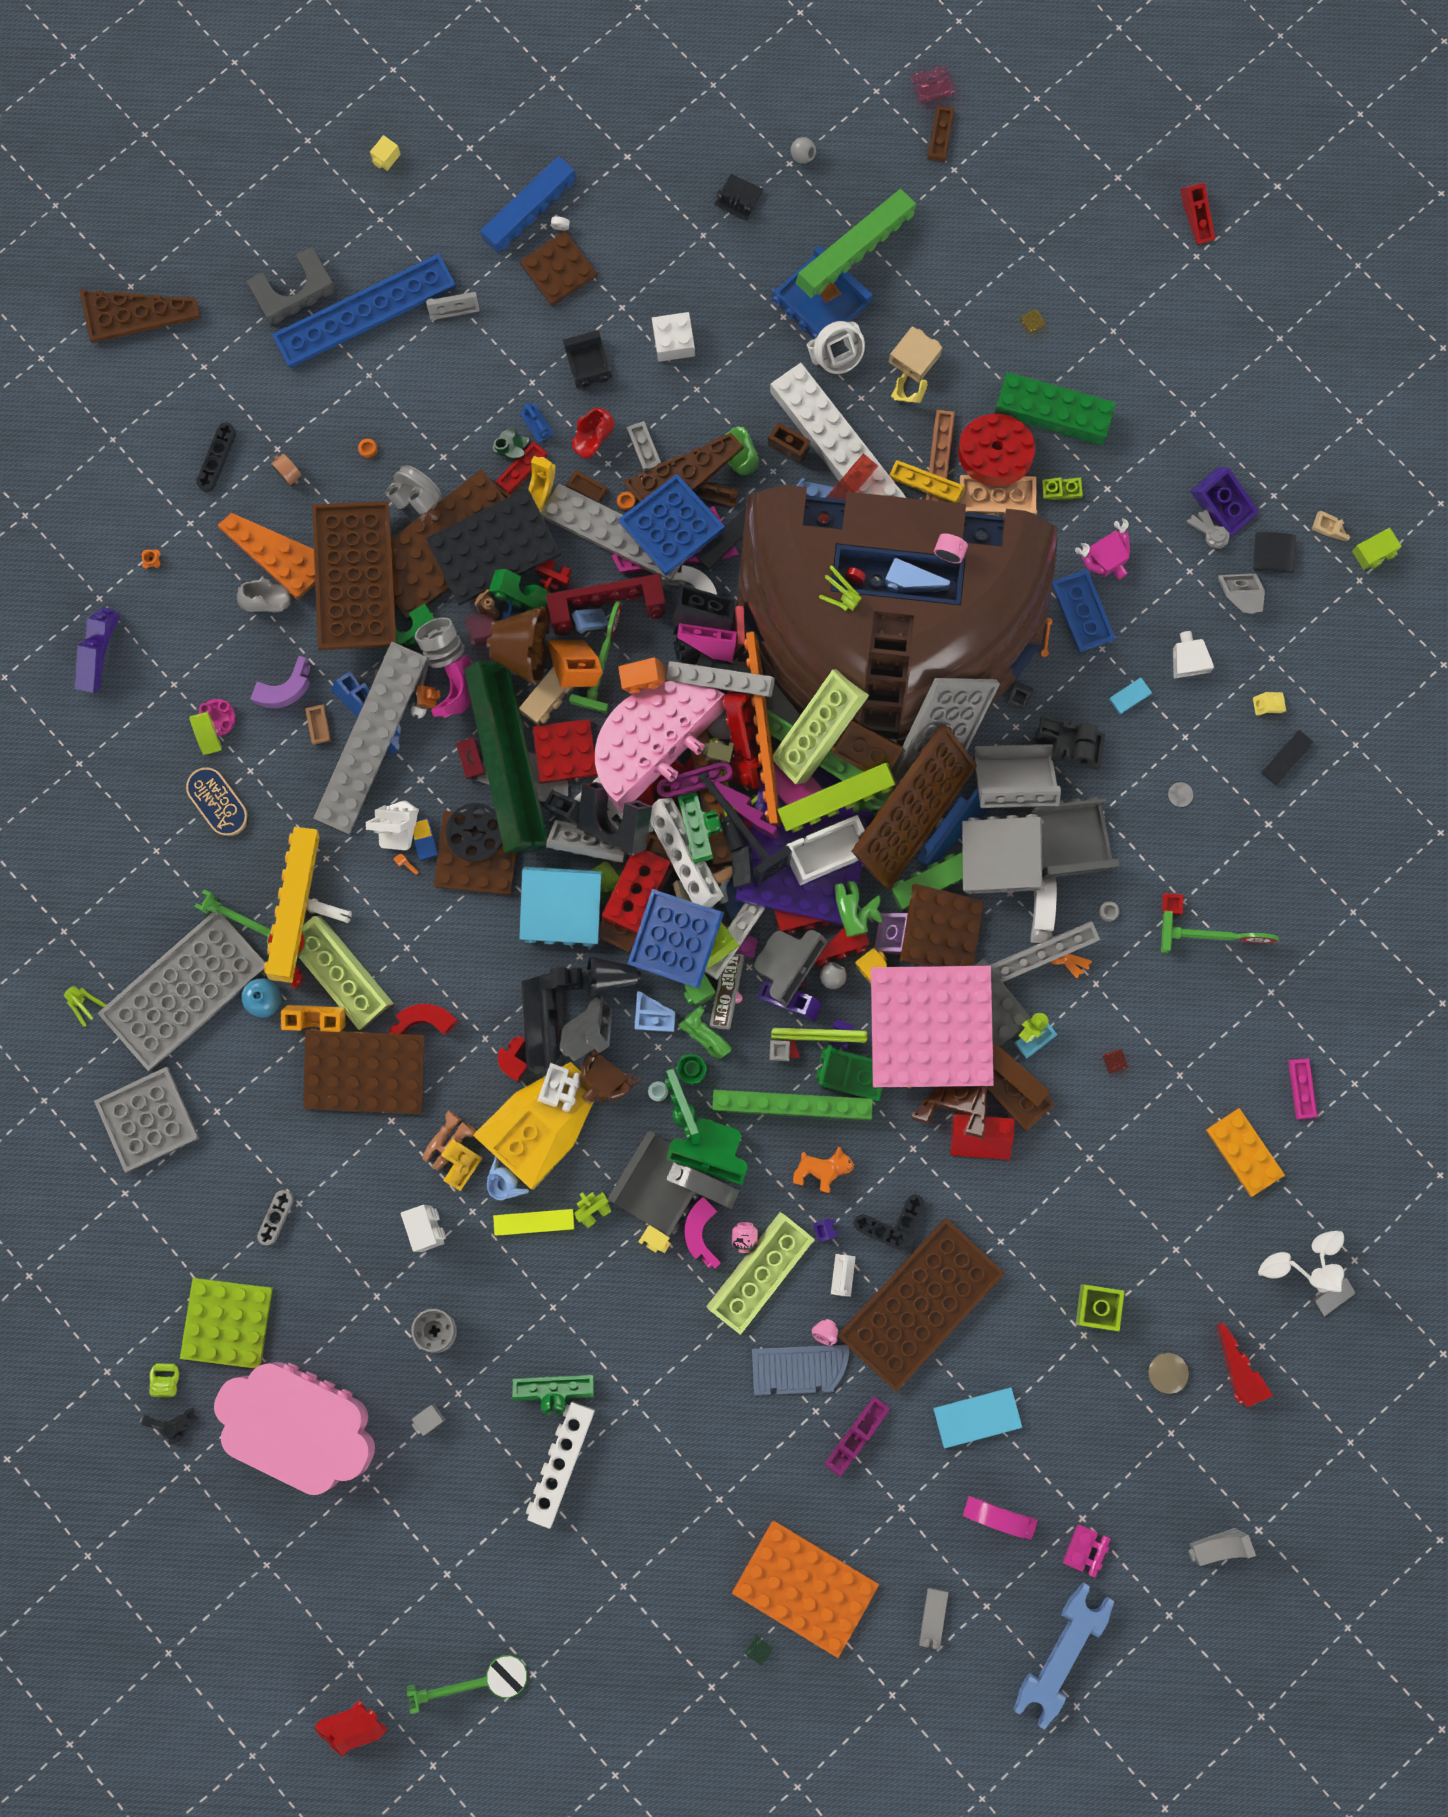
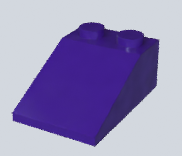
(1225, 500)

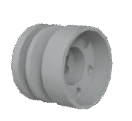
(439, 642)
(424, 1324)

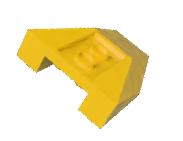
(534, 1135)

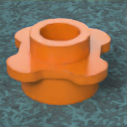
(147, 554)

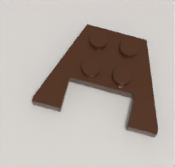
(961, 1099)

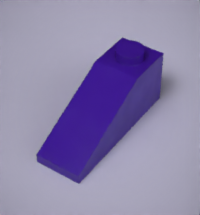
(800, 1004)

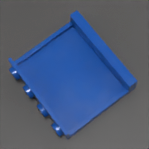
(813, 312)

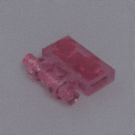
(935, 88)

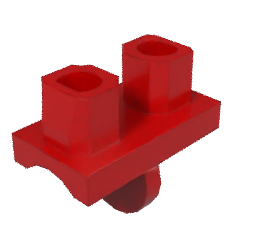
(561, 578)

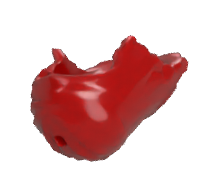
(592, 431)

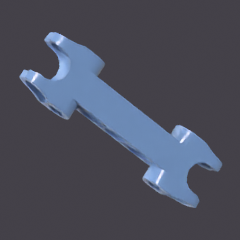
(1046, 1686)

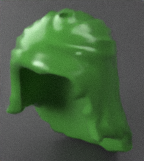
(747, 460)

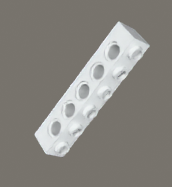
(673, 836)
(546, 1516)

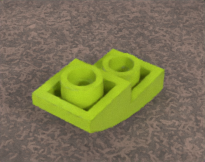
(1062, 489)
(205, 733)

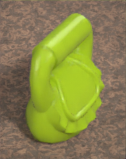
(163, 1385)

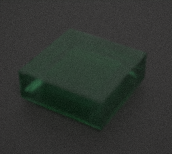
(759, 1650)

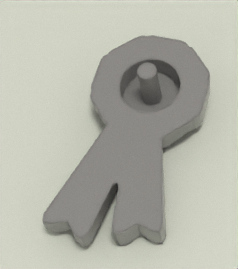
(1215, 535)

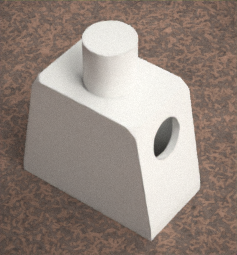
(1190, 657)

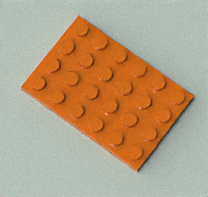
(805, 1588)

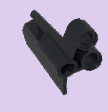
(544, 1000)

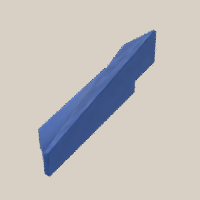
(354, 697)
(951, 828)

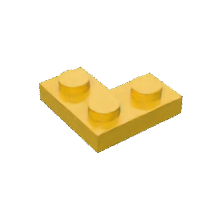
(464, 1162)

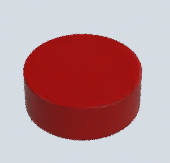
(855, 576)

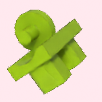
(1034, 1027)
(589, 1205)

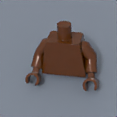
(603, 1079)

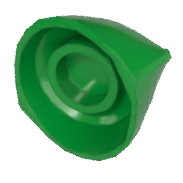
(691, 1069)

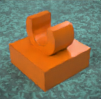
(427, 696)

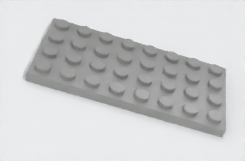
(182, 990)

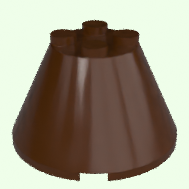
(520, 643)

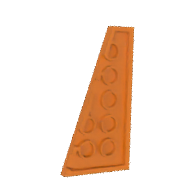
(279, 556)

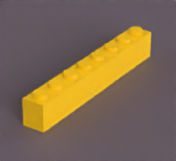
(292, 905)

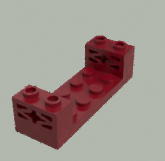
(632, 589)

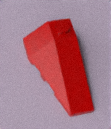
(1246, 1383)

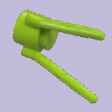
(850, 597)
(76, 998)

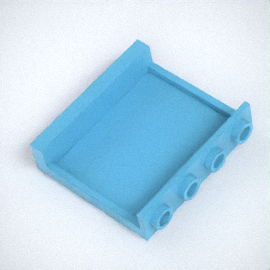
(560, 906)

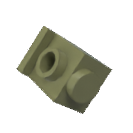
(718, 752)

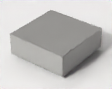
(779, 1050)

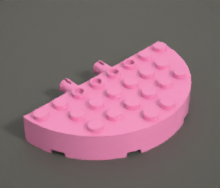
(650, 734)

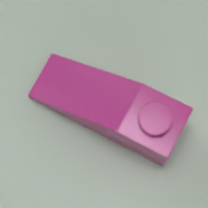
(713, 642)

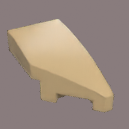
(1330, 526)

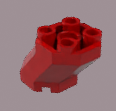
(350, 1729)

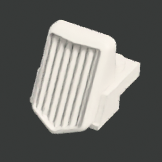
(394, 825)

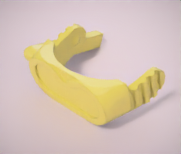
(899, 395)

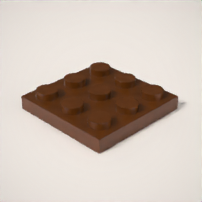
(558, 268)

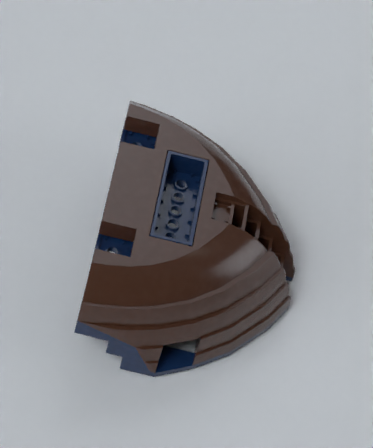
(891, 640)

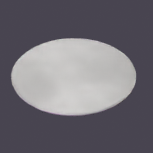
(1180, 794)

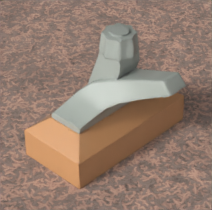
(722, 876)

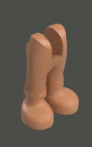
(437, 1142)

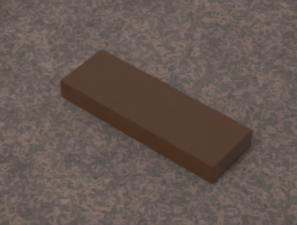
(940, 133)

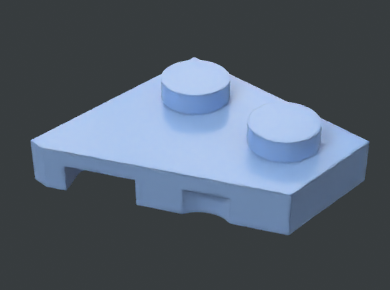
(653, 1015)

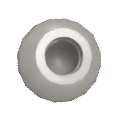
(803, 150)
(833, 975)

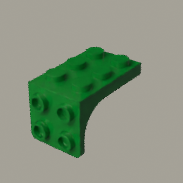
(847, 1074)

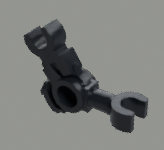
(170, 1428)

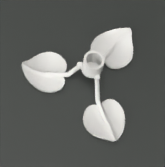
(1325, 1278)

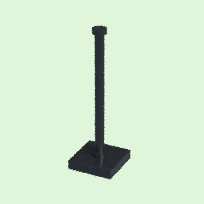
(771, 865)

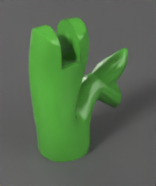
(855, 923)

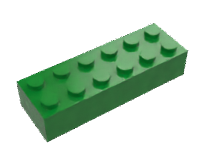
(1055, 408)

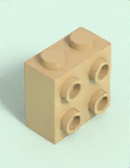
(915, 354)

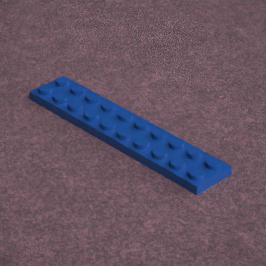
(364, 310)

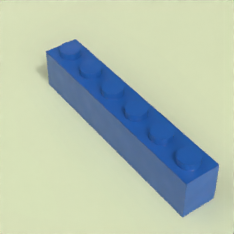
(528, 204)

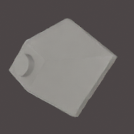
(1244, 591)

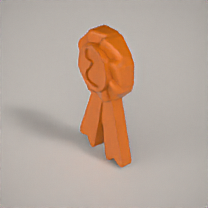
(1071, 961)

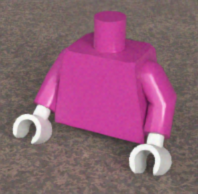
(1108, 553)

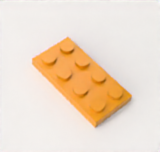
(1245, 1152)

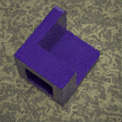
(840, 1025)

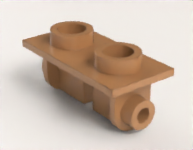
(485, 605)

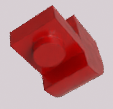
(509, 1062)

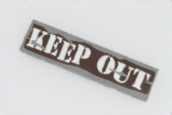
(727, 993)

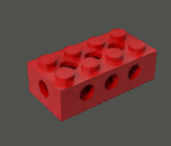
(630, 879)

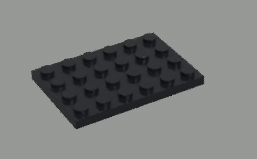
(497, 538)

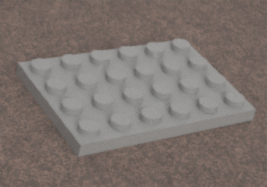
(949, 702)

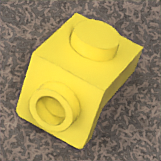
(1269, 703)

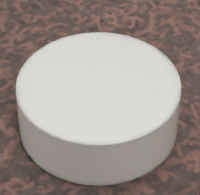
(560, 223)

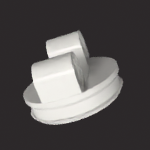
(821, 352)

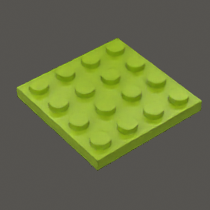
(226, 1323)

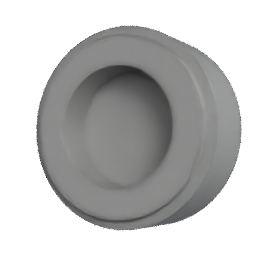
(1109, 911)

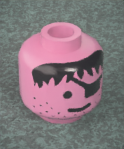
(744, 1237)

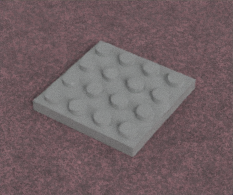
(146, 1119)

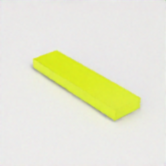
(533, 1222)

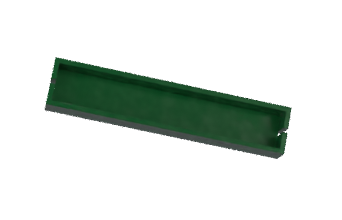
(506, 757)

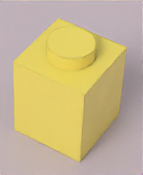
(385, 153)

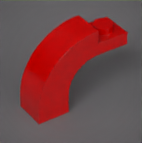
(424, 1014)

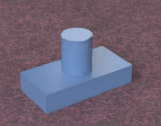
(589, 620)

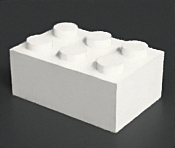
(423, 1228)

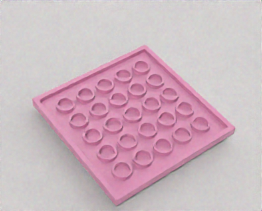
(931, 1026)

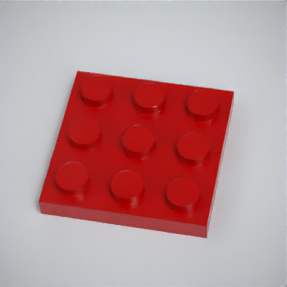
(564, 751)

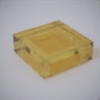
(1032, 321)

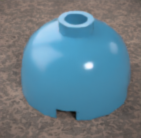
(269, 999)

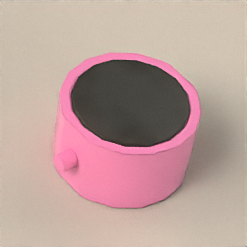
(950, 548)

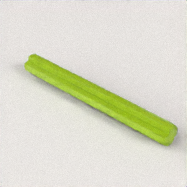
(819, 1035)

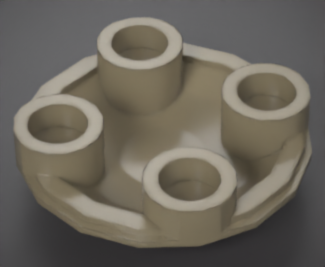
(1168, 1373)

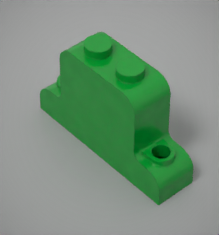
(713, 1154)

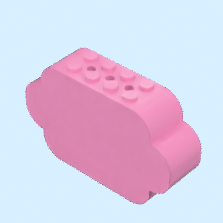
(294, 1427)

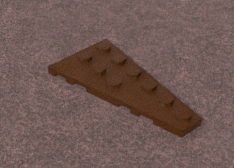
(130, 313)
(692, 467)

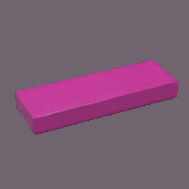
(1302, 1089)

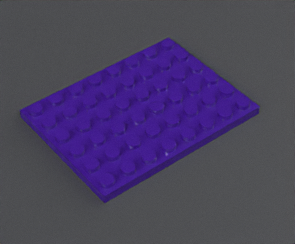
(782, 891)

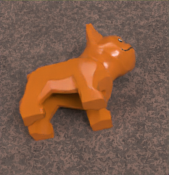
(825, 1170)

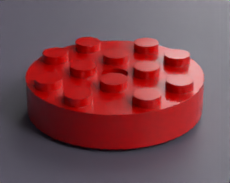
(996, 449)

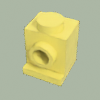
(655, 1240)

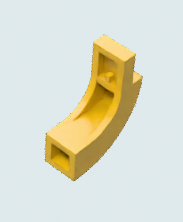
(541, 481)

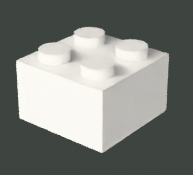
(673, 336)

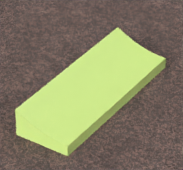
(819, 727)
(342, 974)
(760, 1273)

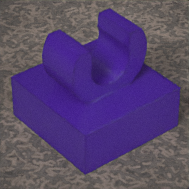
(824, 1230)

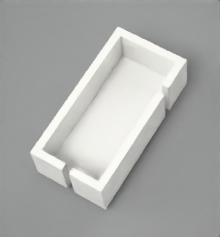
(825, 850)

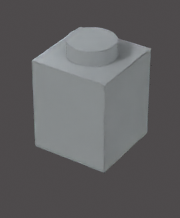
(427, 1420)

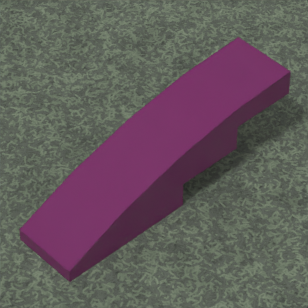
(742, 806)
(856, 1436)

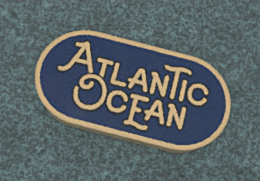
(217, 802)

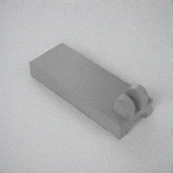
(452, 305)
(643, 446)
(933, 1618)

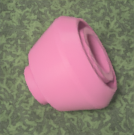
(825, 1332)

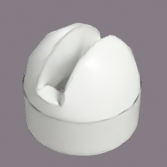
(418, 710)

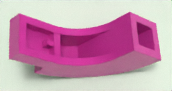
(459, 695)
(694, 1226)
(1000, 1518)

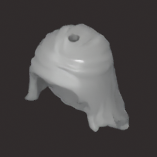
(263, 596)

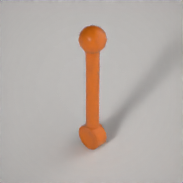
(1044, 653)

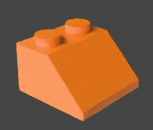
(642, 675)

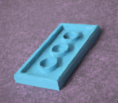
(977, 1417)

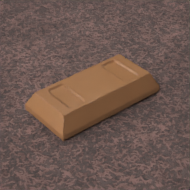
(318, 724)

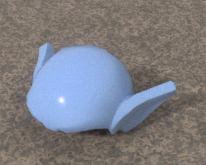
(503, 1183)

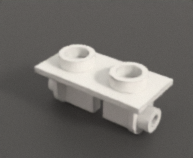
(843, 1275)

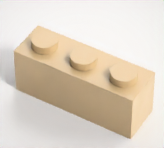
(544, 699)

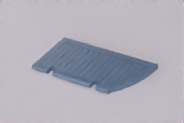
(798, 1368)

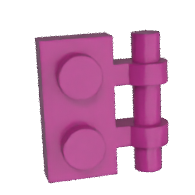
(1080, 1548)

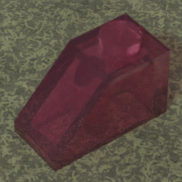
(478, 627)

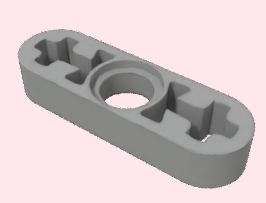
(276, 1201)

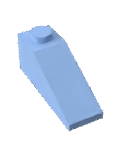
(909, 578)

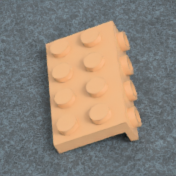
(995, 499)

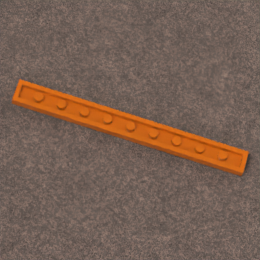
(763, 737)

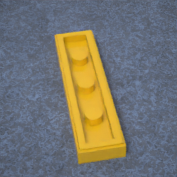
(927, 482)

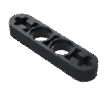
(212, 456)

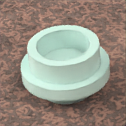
(658, 1091)

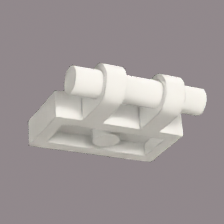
(553, 1085)

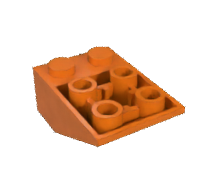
(575, 663)

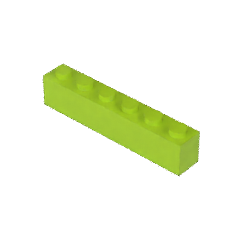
(837, 796)

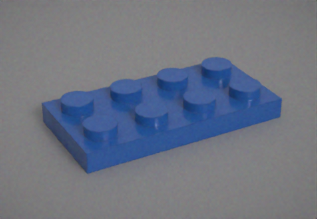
(1083, 611)

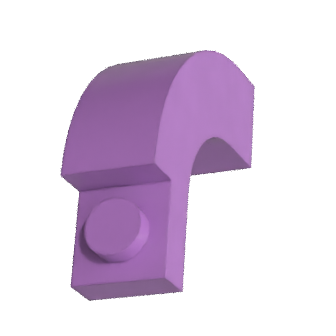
(286, 693)

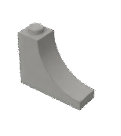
(1221, 1546)

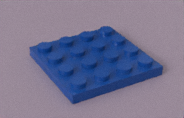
(671, 524)
(675, 938)

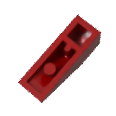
(1198, 212)

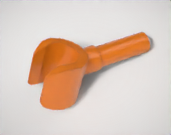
(401, 859)

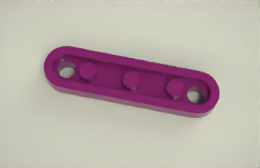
(689, 782)

